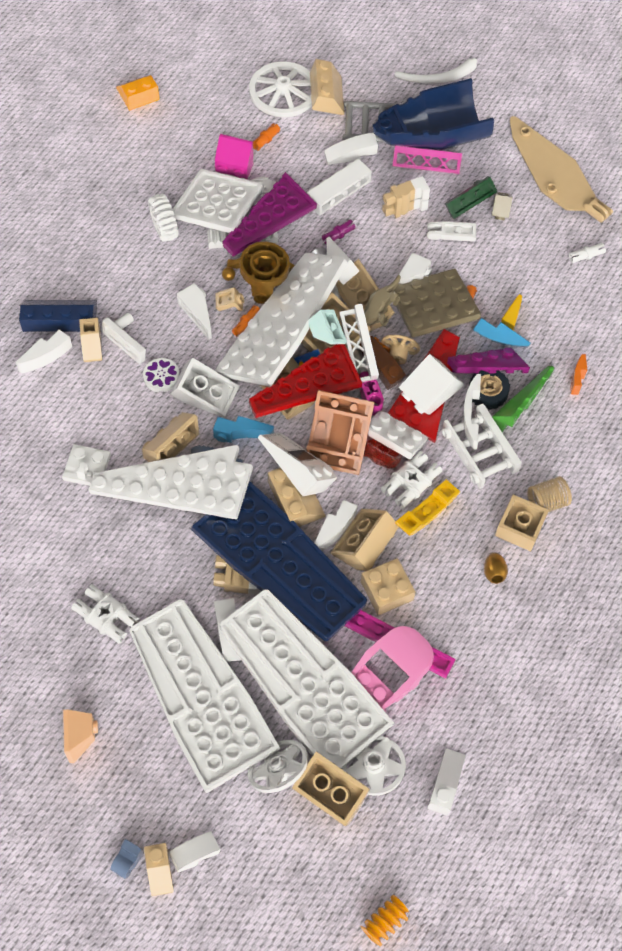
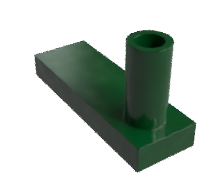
(471, 197)

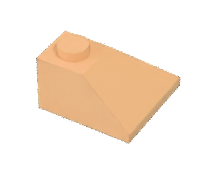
(78, 733)

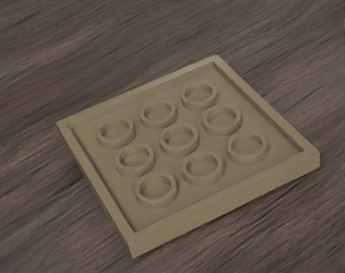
(435, 303)

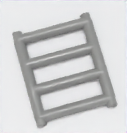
(365, 116)

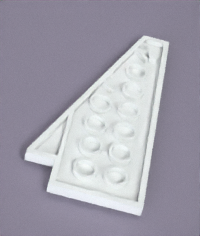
(194, 482)

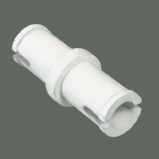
(587, 252)

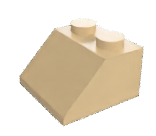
(521, 522)

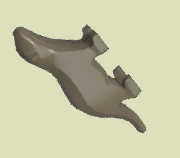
(379, 302)

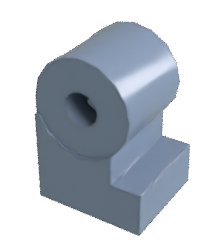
(126, 859)

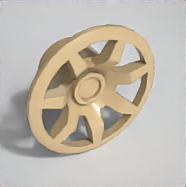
(400, 350)

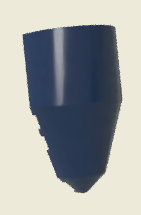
(434, 119)

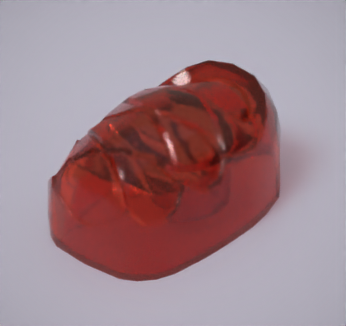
(381, 454)

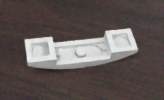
(471, 430)

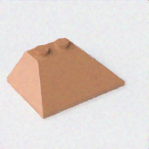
(340, 430)

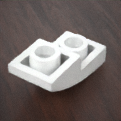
(191, 852)

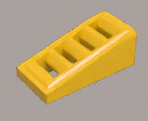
(511, 315)

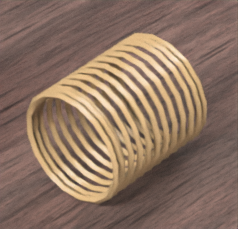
(543, 500)

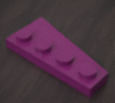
(488, 361)

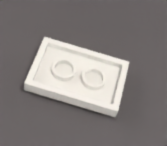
(396, 434)

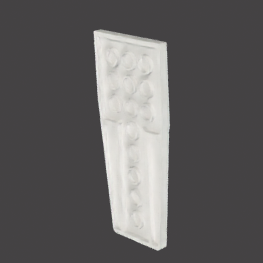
(282, 321)
(304, 680)
(201, 697)

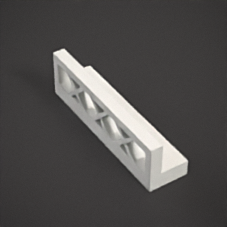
(364, 339)

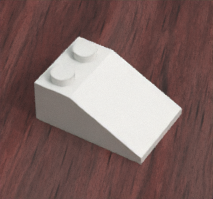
(204, 388)

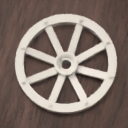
(283, 85)

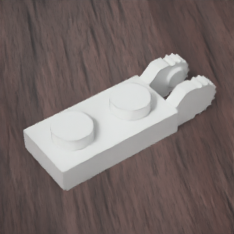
(452, 231)

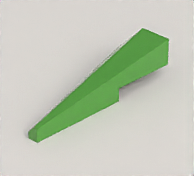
(513, 409)

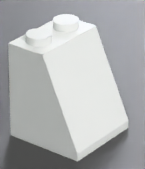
(430, 385)

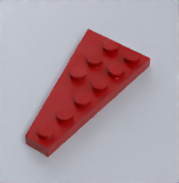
(404, 410)

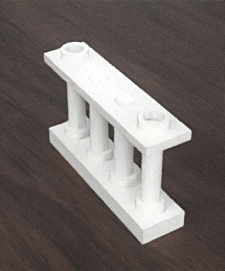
(492, 432)

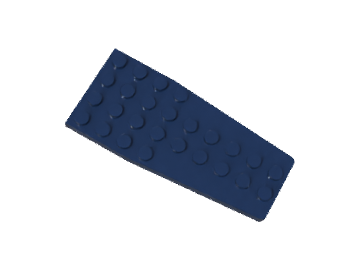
(285, 561)

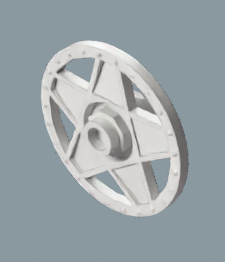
(375, 765)
(279, 768)

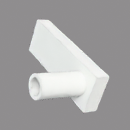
(114, 332)

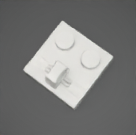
(84, 463)

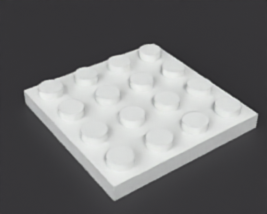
(217, 200)

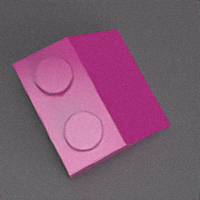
(234, 156)

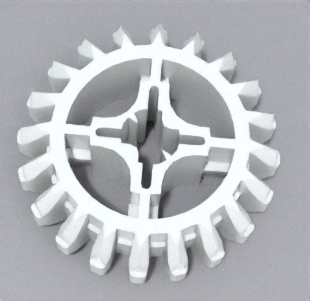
(163, 217)

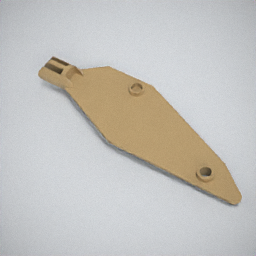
(556, 172)

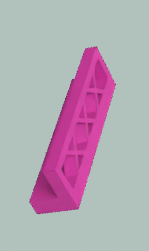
(426, 152)

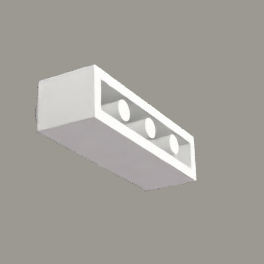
(340, 186)

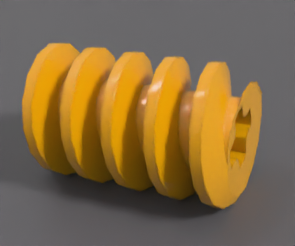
(385, 920)

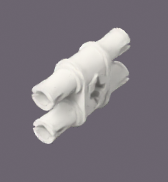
(408, 472)
(105, 622)

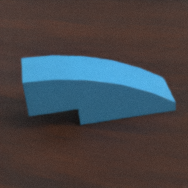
(500, 335)

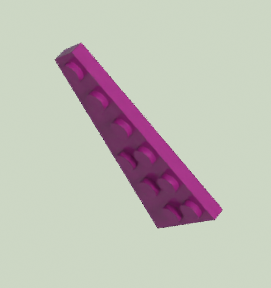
(273, 212)

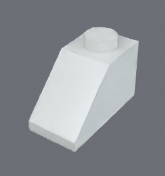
(415, 268)

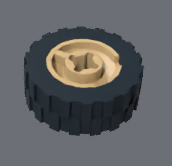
(497, 391)

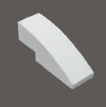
(352, 149)
(44, 352)
(336, 525)
(223, 609)

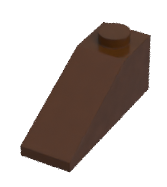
(388, 368)

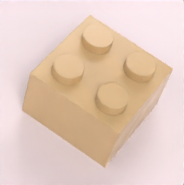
(387, 586)

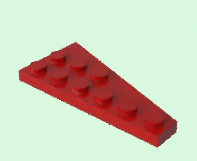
(328, 372)

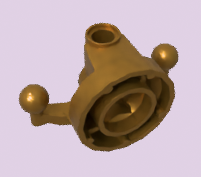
(262, 266)

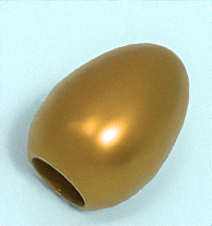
(495, 568)

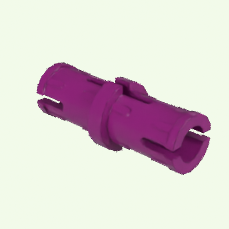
(339, 231)

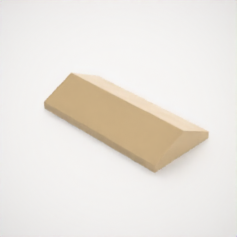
(359, 290)

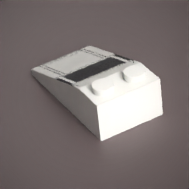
(303, 468)

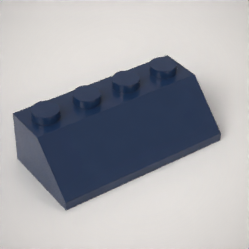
(55, 315)

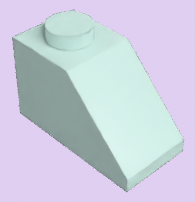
(326, 327)

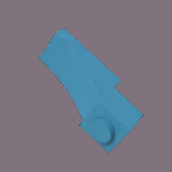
(228, 430)

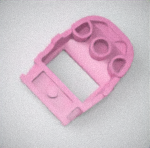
(408, 651)

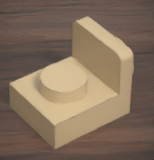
(228, 299)

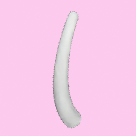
(452, 75)

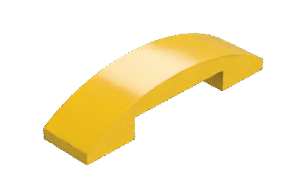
(429, 509)

